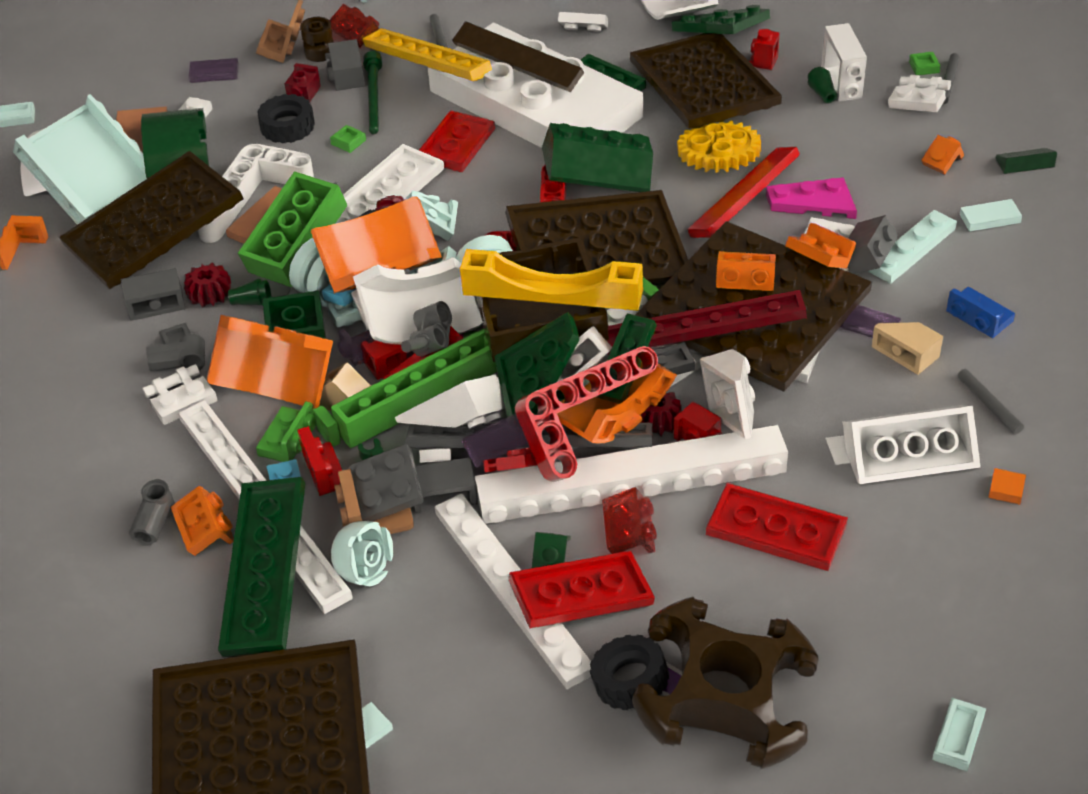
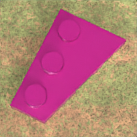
(820, 195)

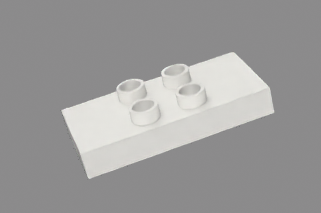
(529, 105)

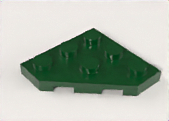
(721, 20)
(536, 361)

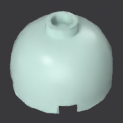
(362, 552)

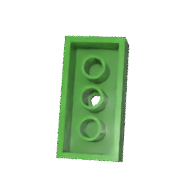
(288, 225)

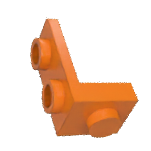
(20, 230)

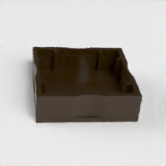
(513, 320)

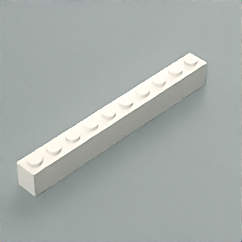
(649, 469)

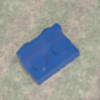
(979, 311)

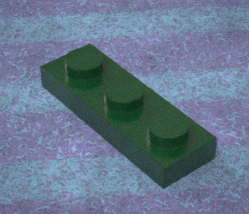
(615, 72)
(634, 333)

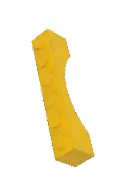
(611, 286)

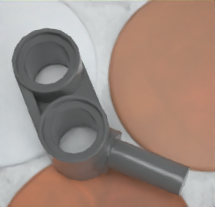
(433, 330)

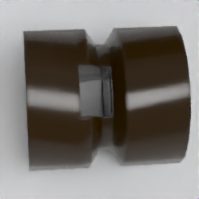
(316, 35)

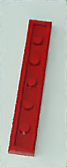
(743, 192)

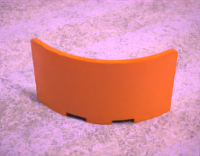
(389, 238)
(268, 362)
(601, 419)

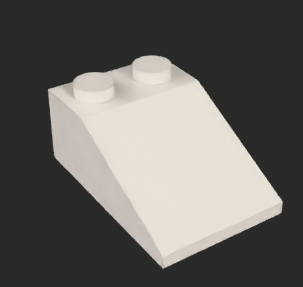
(729, 390)
(465, 404)

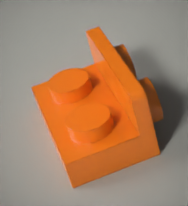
(823, 246)
(745, 271)
(201, 520)

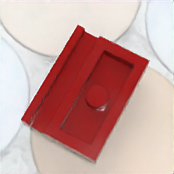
(515, 459)

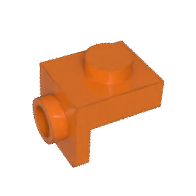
(942, 154)

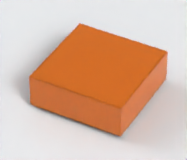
(1007, 486)

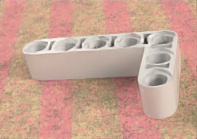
(246, 172)

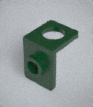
(549, 549)

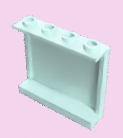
(83, 160)

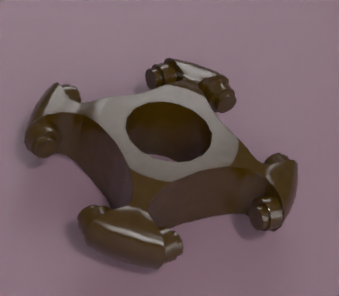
(702, 706)

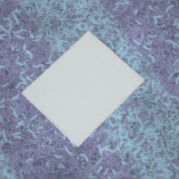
(838, 449)

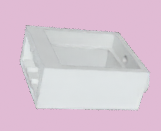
(844, 60)

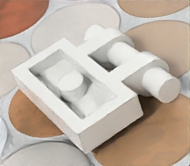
(919, 93)
(190, 393)

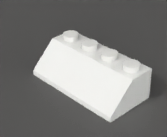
(912, 444)

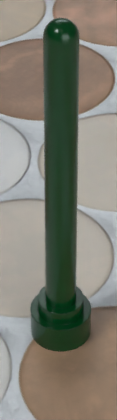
(373, 63)

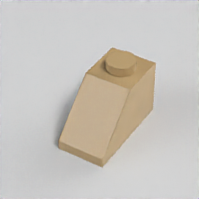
(908, 344)
(341, 384)

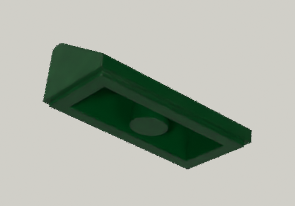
(1027, 160)

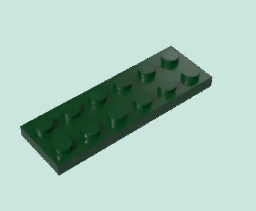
(262, 567)

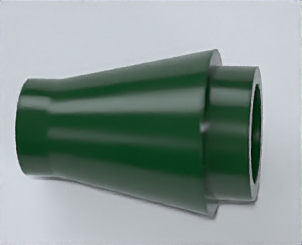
(821, 82)
(250, 293)

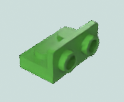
(281, 438)

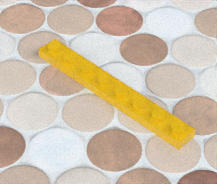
(428, 54)

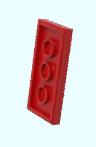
(777, 526)
(580, 589)

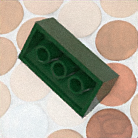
(598, 157)

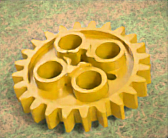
(719, 146)

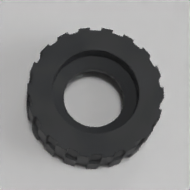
(286, 130)
(621, 653)

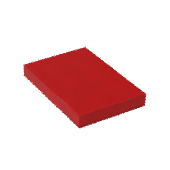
(458, 139)

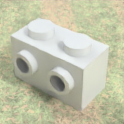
(589, 352)

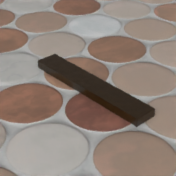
(518, 56)

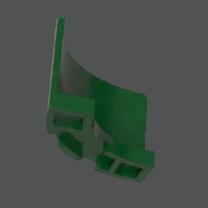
(171, 135)

